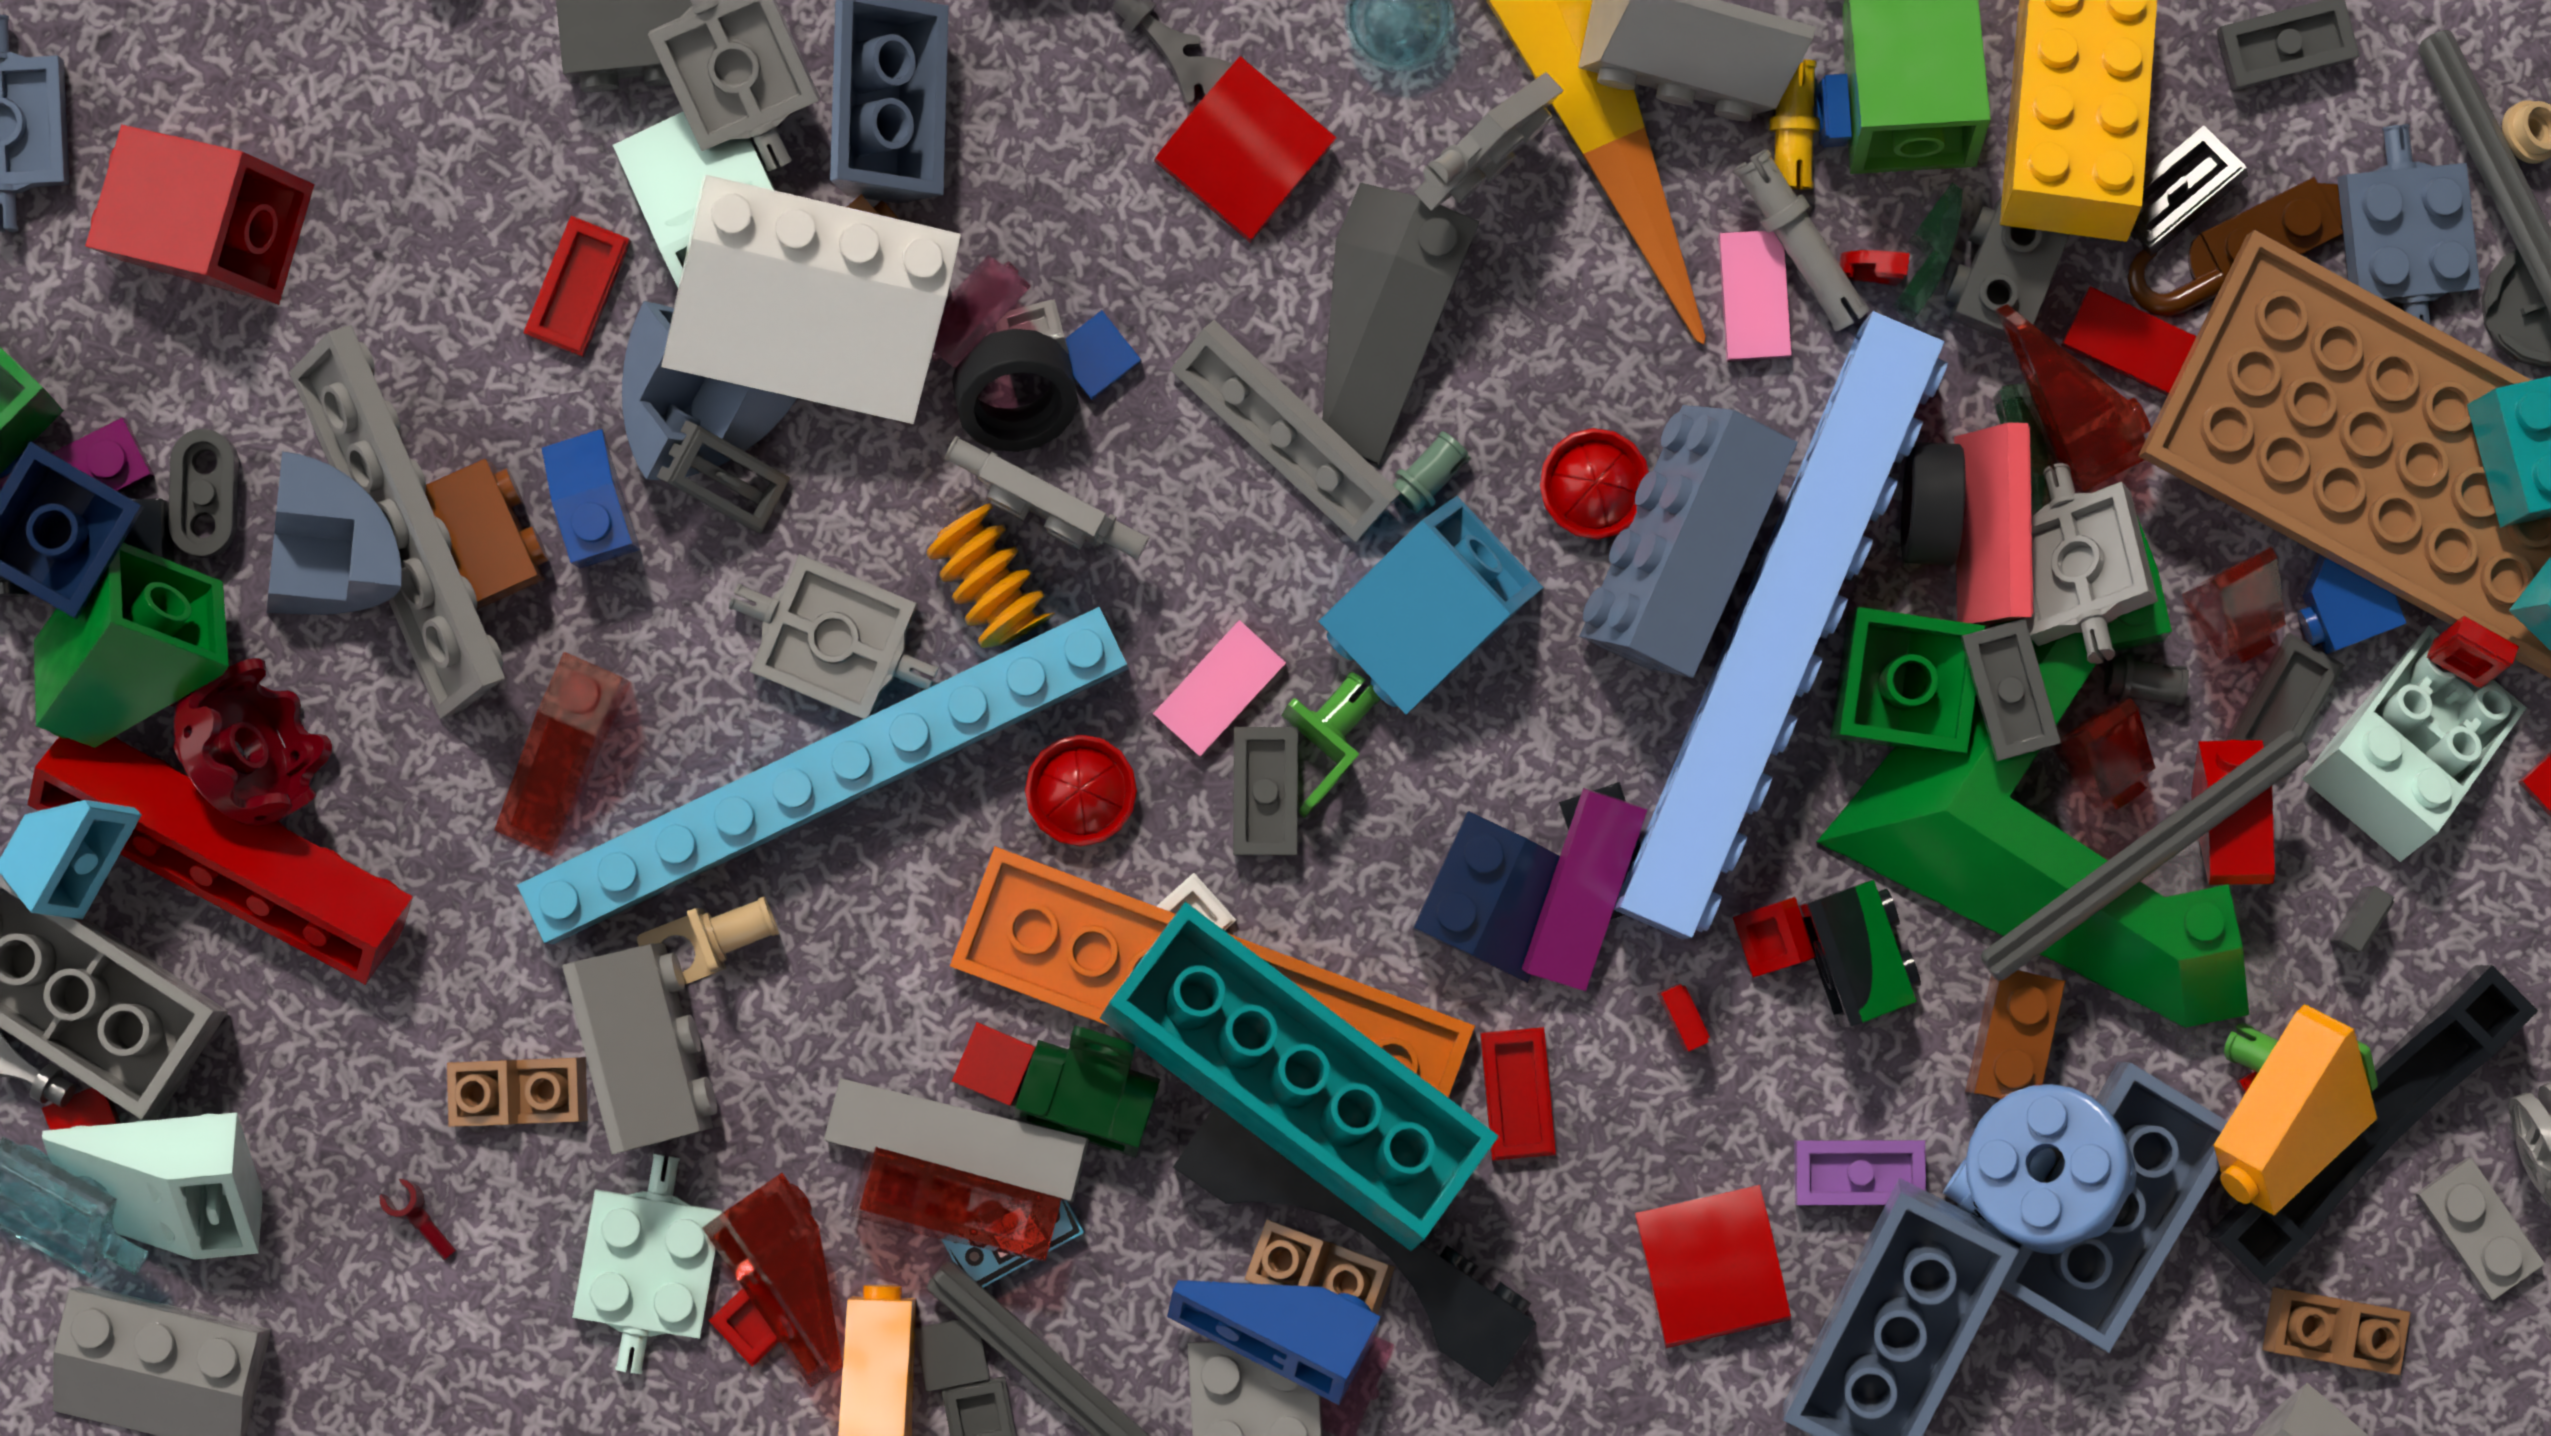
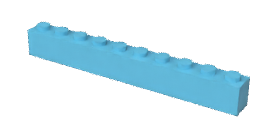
(822, 777)

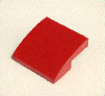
(1245, 149)
(1713, 1266)

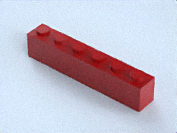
(251, 871)

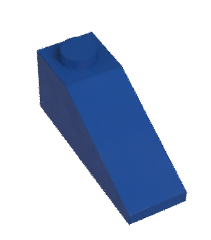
(1286, 1328)

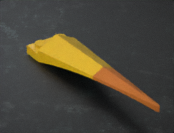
(1607, 133)

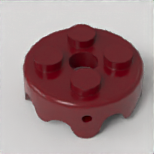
(268, 778)

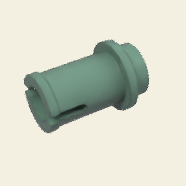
(1430, 472)

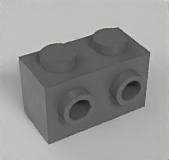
(2008, 268)

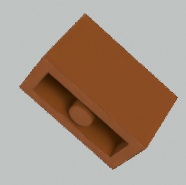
(486, 532)
(2014, 1034)

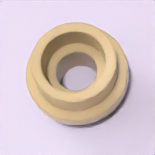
(2529, 130)

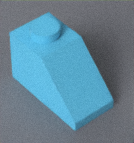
(65, 855)

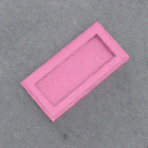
(1754, 296)
(1219, 688)

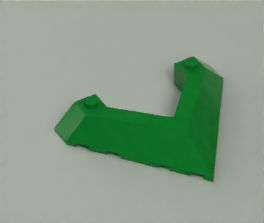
(1960, 840)

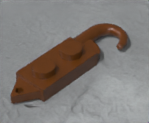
(2295, 218)

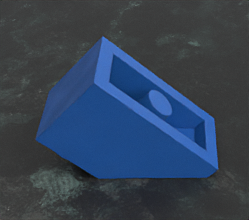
(588, 500)
(2345, 608)

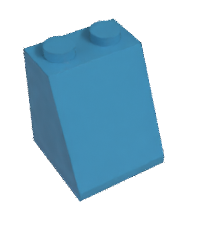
(1429, 605)

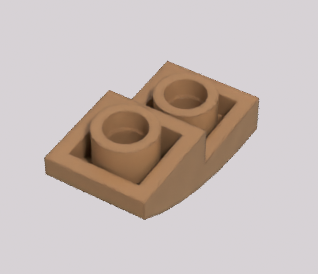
(517, 1091)
(1301, 1259)
(2336, 1331)

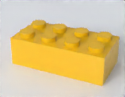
(2079, 116)

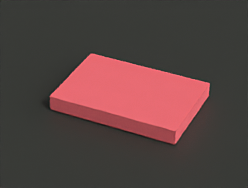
(1997, 527)

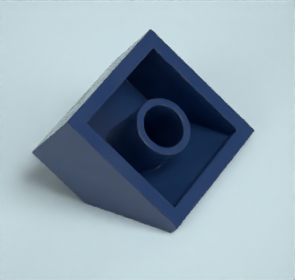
(60, 529)
(1489, 895)

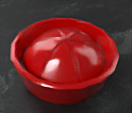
(1592, 482)
(1080, 790)

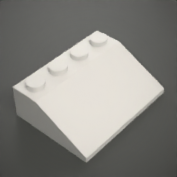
(810, 299)

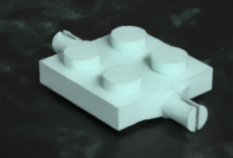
(646, 1264)

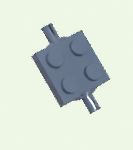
(30, 126)
(2409, 228)

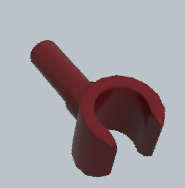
(418, 1218)

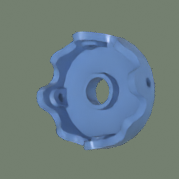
(2081, 1200)

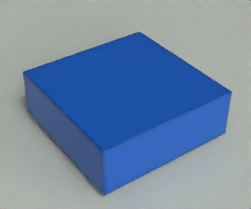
(1833, 110)
(1099, 355)

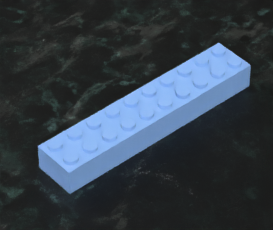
(1778, 627)

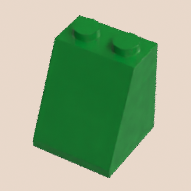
(133, 650)

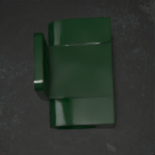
(1088, 1091)

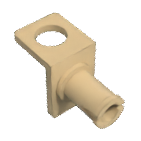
(716, 935)

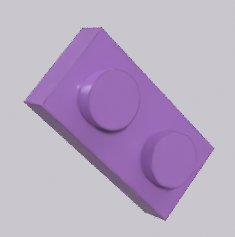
(1855, 1170)

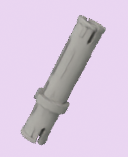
(1800, 238)

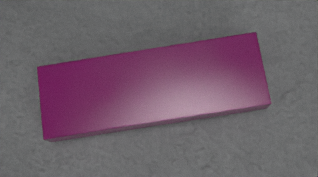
(1584, 889)

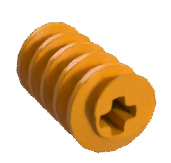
(987, 579)

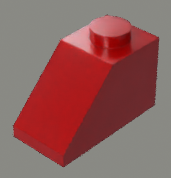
(2243, 844)

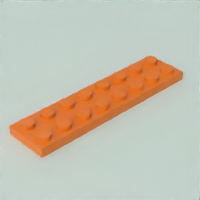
(1082, 941)

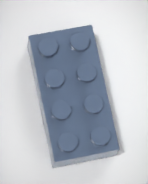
(1687, 539)
(2103, 1279)
(1901, 1320)

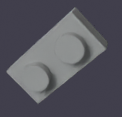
(2480, 1228)

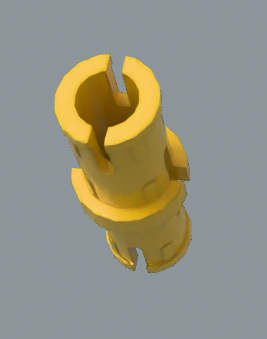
(1795, 128)

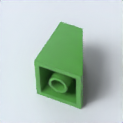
(1915, 84)

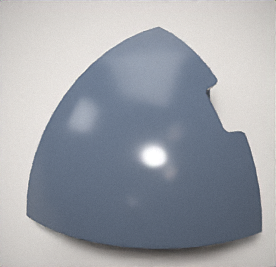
(662, 399)
(329, 543)

